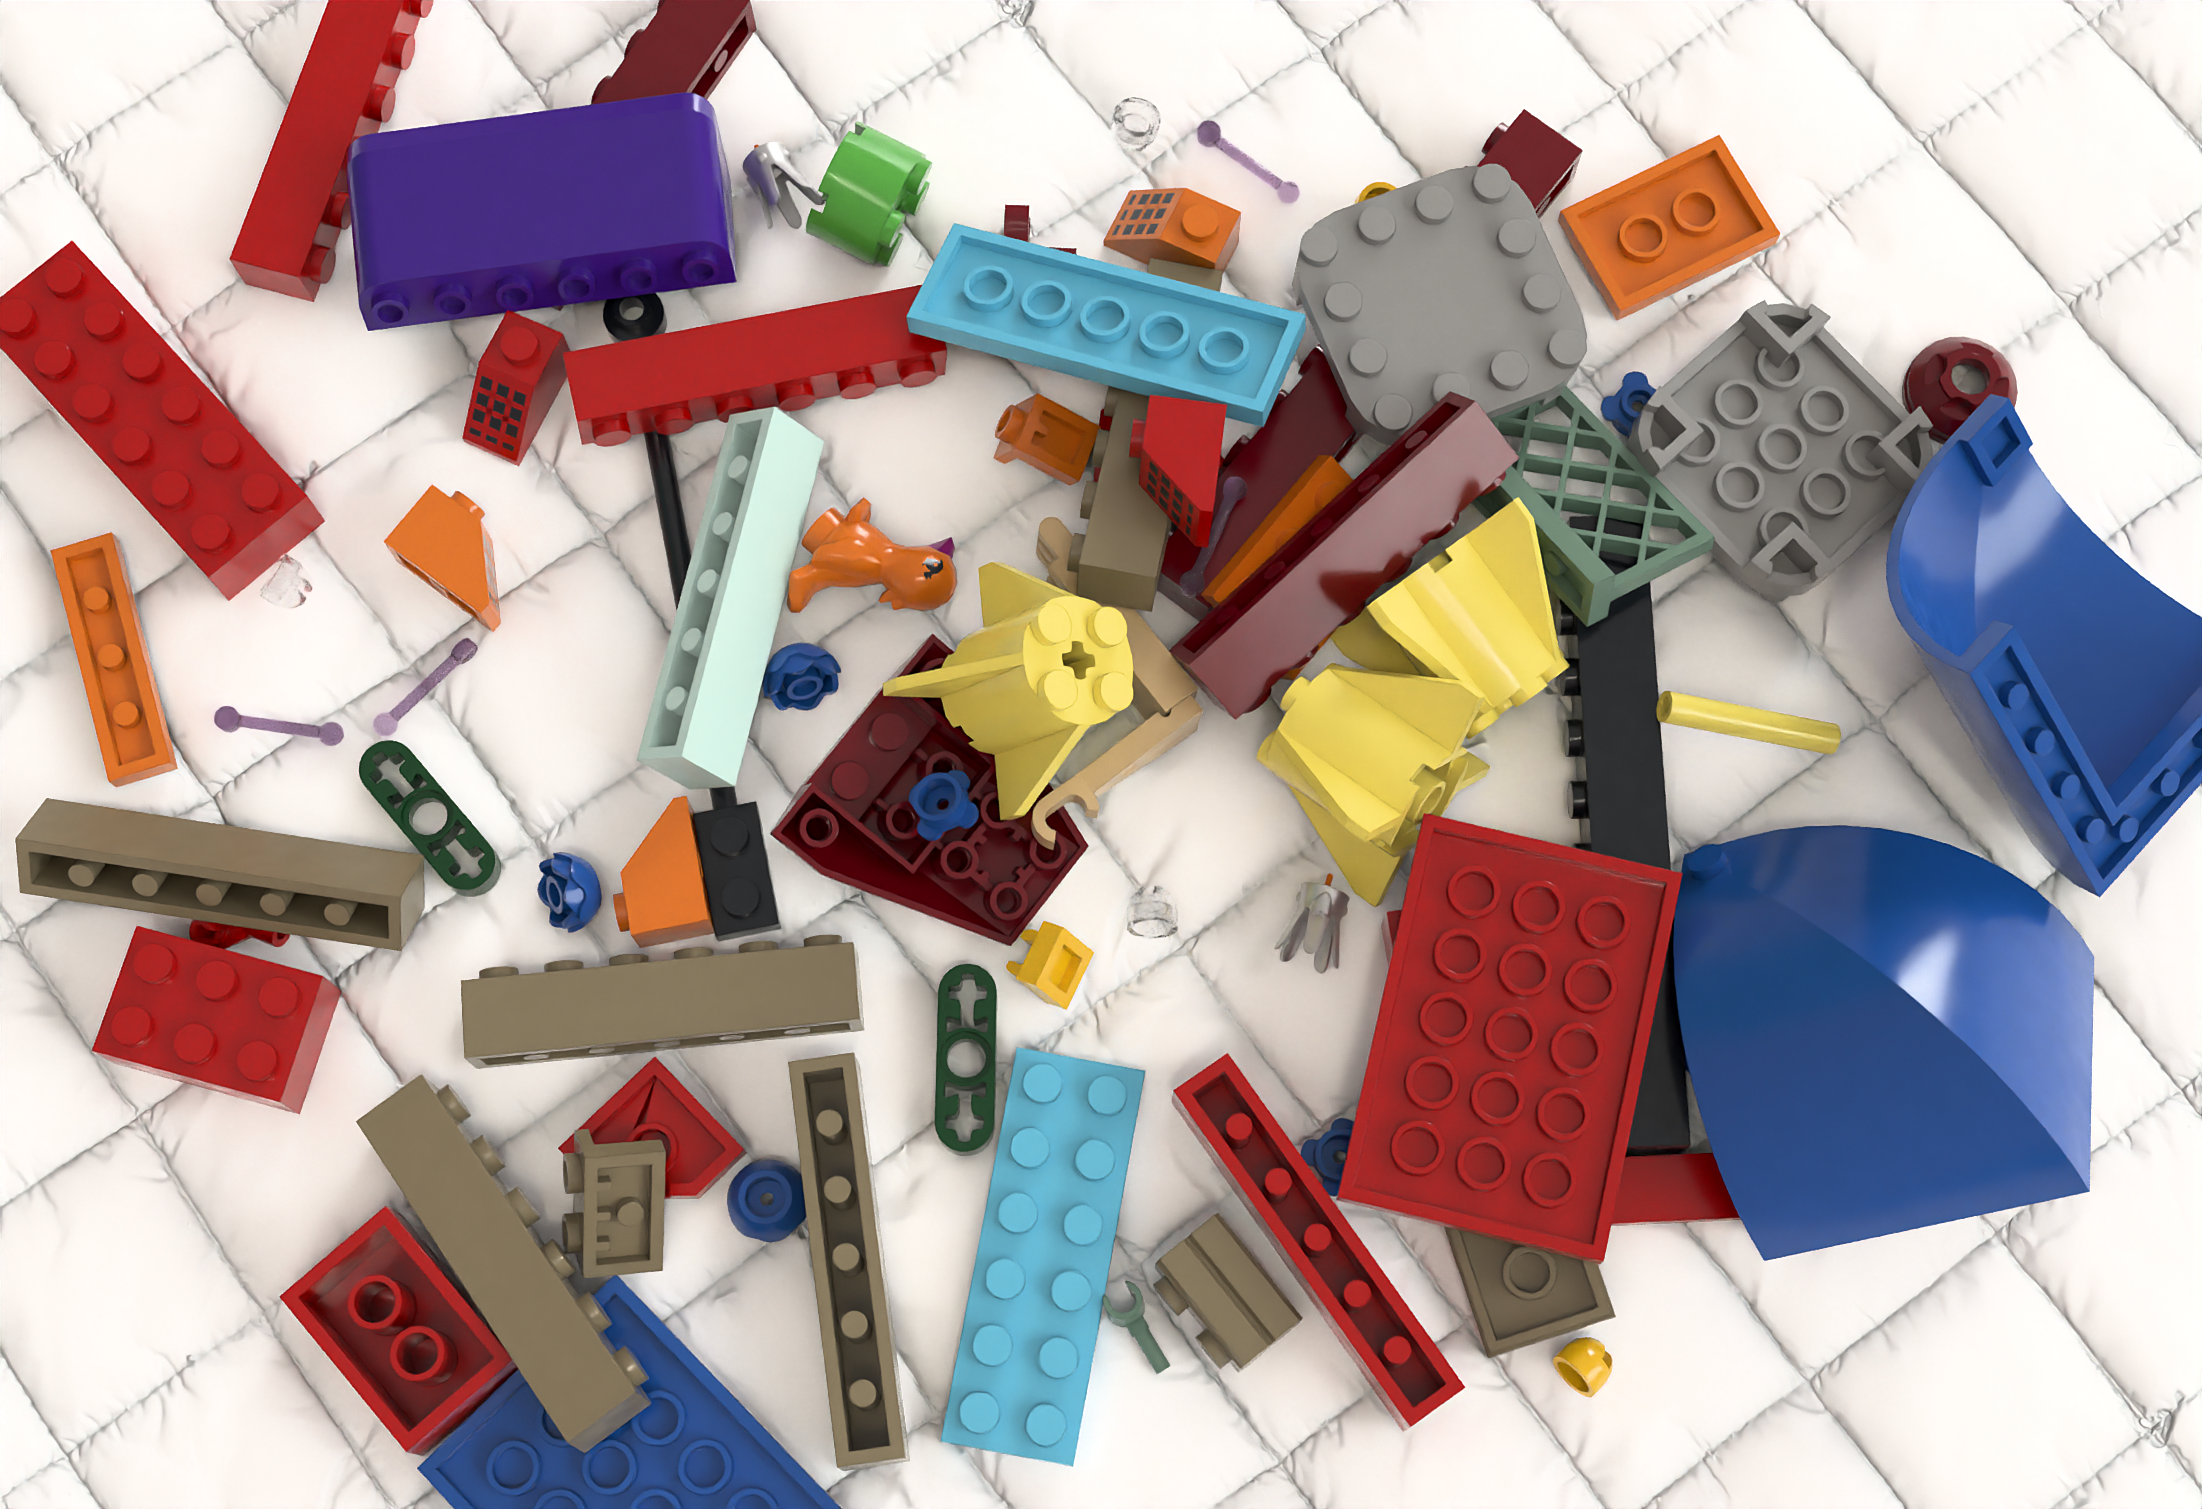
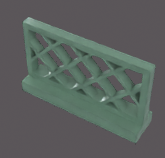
(1566, 552)

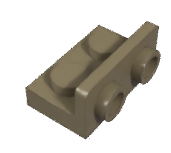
(615, 1206)

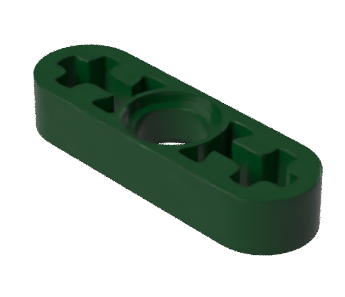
(415, 775)
(983, 1012)

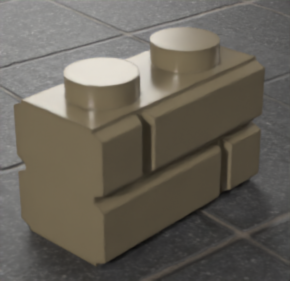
(1225, 1294)

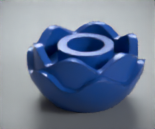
(800, 676)
(569, 890)
(760, 1221)

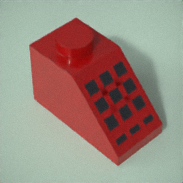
(515, 387)
(1181, 460)

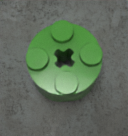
(868, 193)

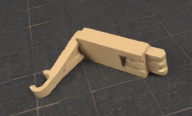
(1160, 694)

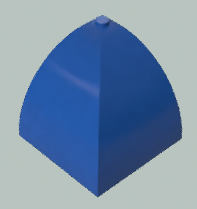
(2048, 650)
(1880, 1033)

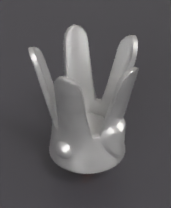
(767, 172)
(1317, 922)

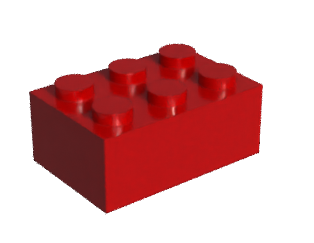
(217, 1019)
(401, 1331)

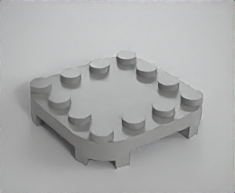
(1437, 297)
(1782, 448)

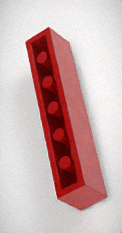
(304, 185)
(749, 366)
(1316, 1242)

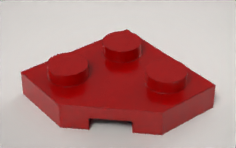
(661, 1108)

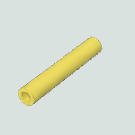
(1748, 722)

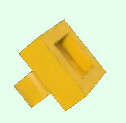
(1052, 964)

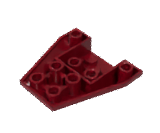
(862, 831)

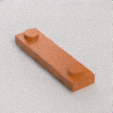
(113, 660)

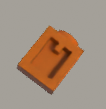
(1046, 438)

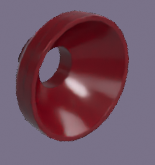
(1931, 386)

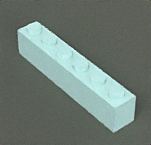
(731, 600)

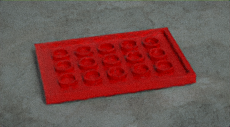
(1511, 1038)

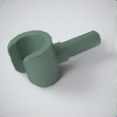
(1138, 1328)

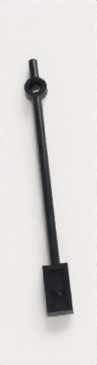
(730, 834)

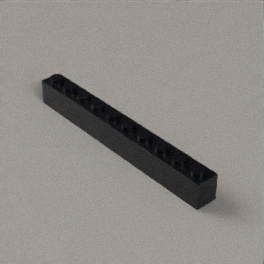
(1624, 802)

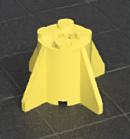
(1468, 617)
(1029, 679)
(1371, 759)

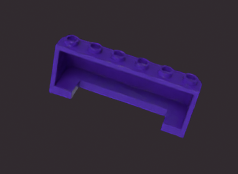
(540, 210)

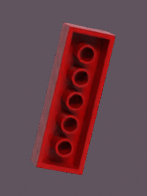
(153, 421)

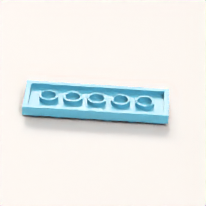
(1106, 323)
(1043, 1257)

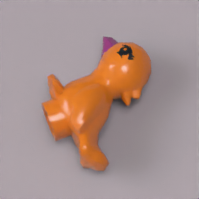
(858, 555)

